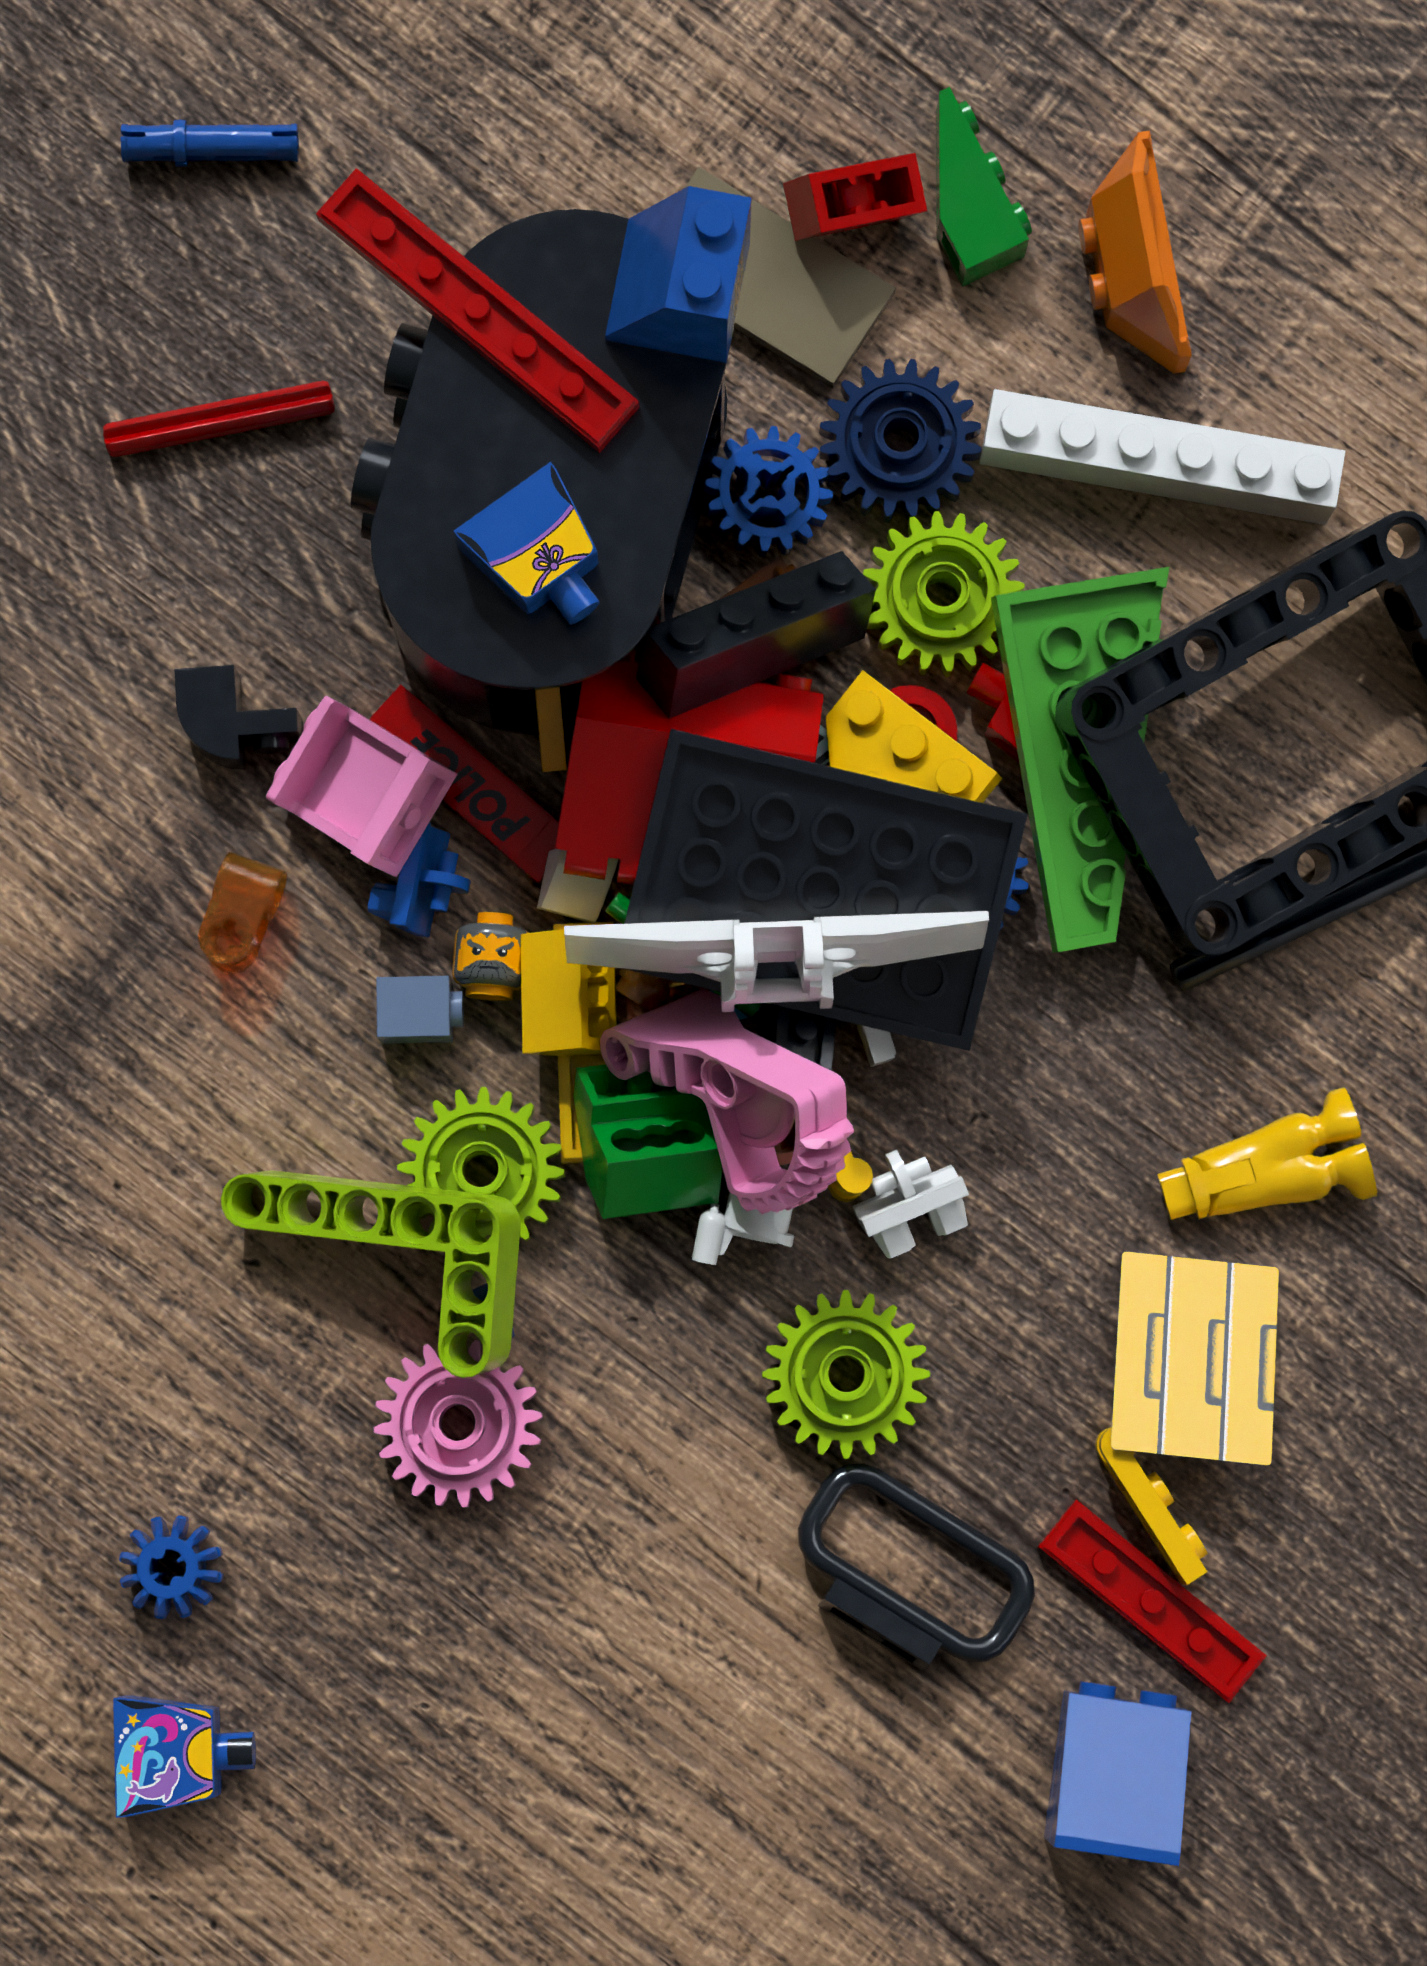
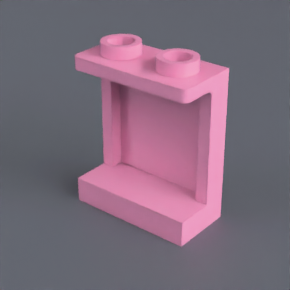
(360, 785)

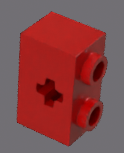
(855, 196)

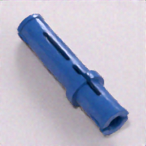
(209, 142)

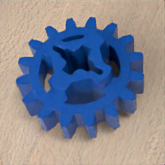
(782, 510)

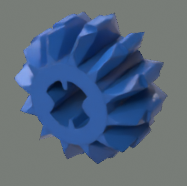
(180, 1586)

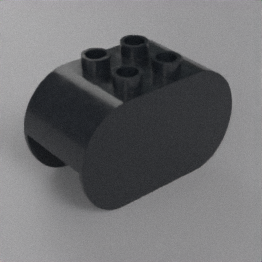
(478, 435)

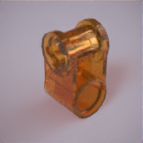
(242, 901)

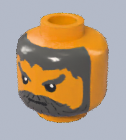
(488, 957)

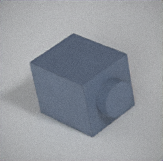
(418, 1009)

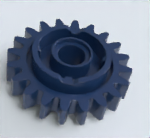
(906, 405)

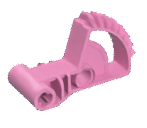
(749, 1093)

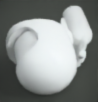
(717, 1229)

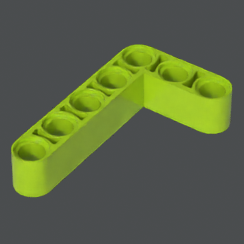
(400, 1226)

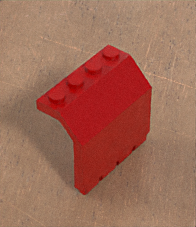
(622, 747)

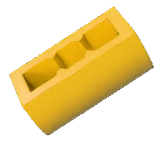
(562, 1001)

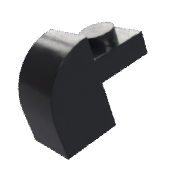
(216, 724)

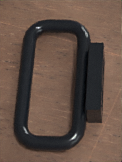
(883, 1612)

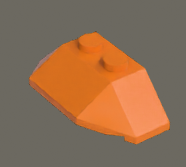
(1135, 259)

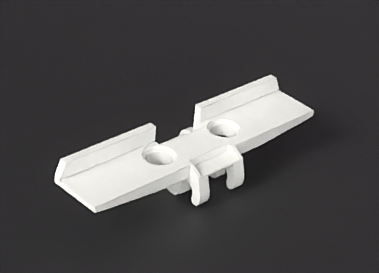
(732, 949)

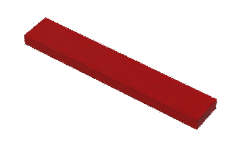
(477, 310)

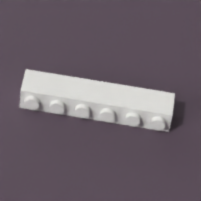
(1162, 457)

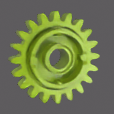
(931, 558)
(491, 1132)
(884, 1364)

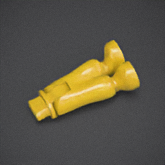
(1274, 1165)

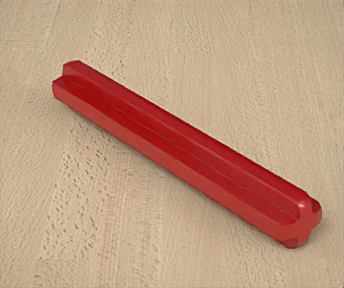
(218, 418)

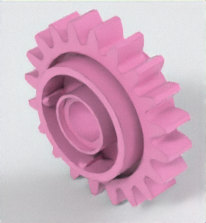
(462, 1463)

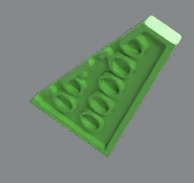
(1046, 646)

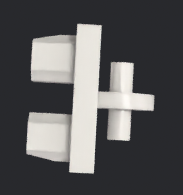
(906, 1194)

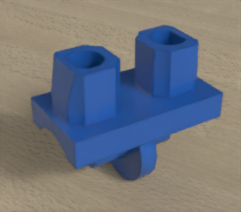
(422, 886)

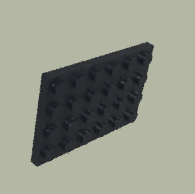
(805, 840)

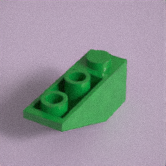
(973, 214)

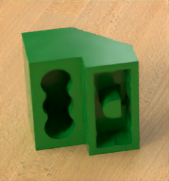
(644, 1144)

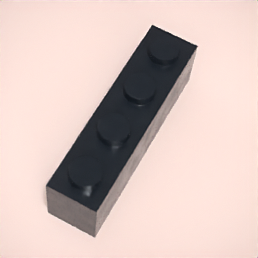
(755, 634)

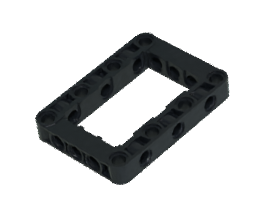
(1136, 792)

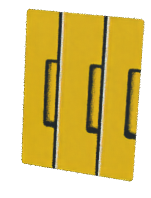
(1195, 1358)

